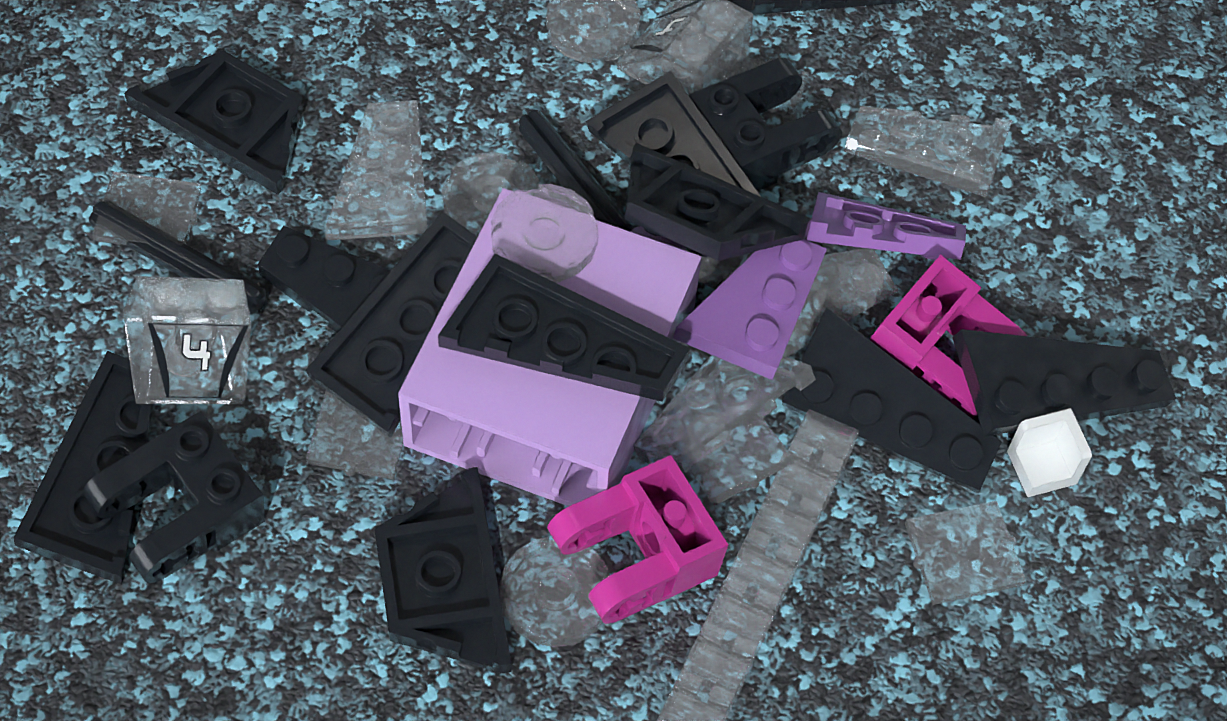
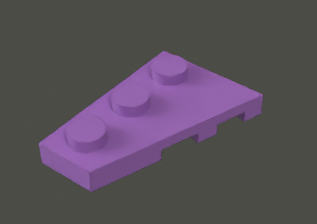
(882, 228)
(755, 308)

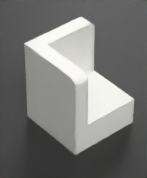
(1049, 452)

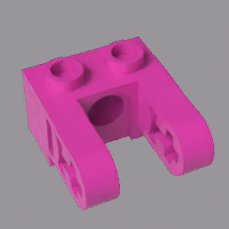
(939, 303)
(667, 525)

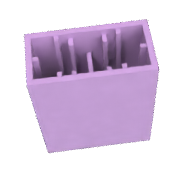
(535, 426)

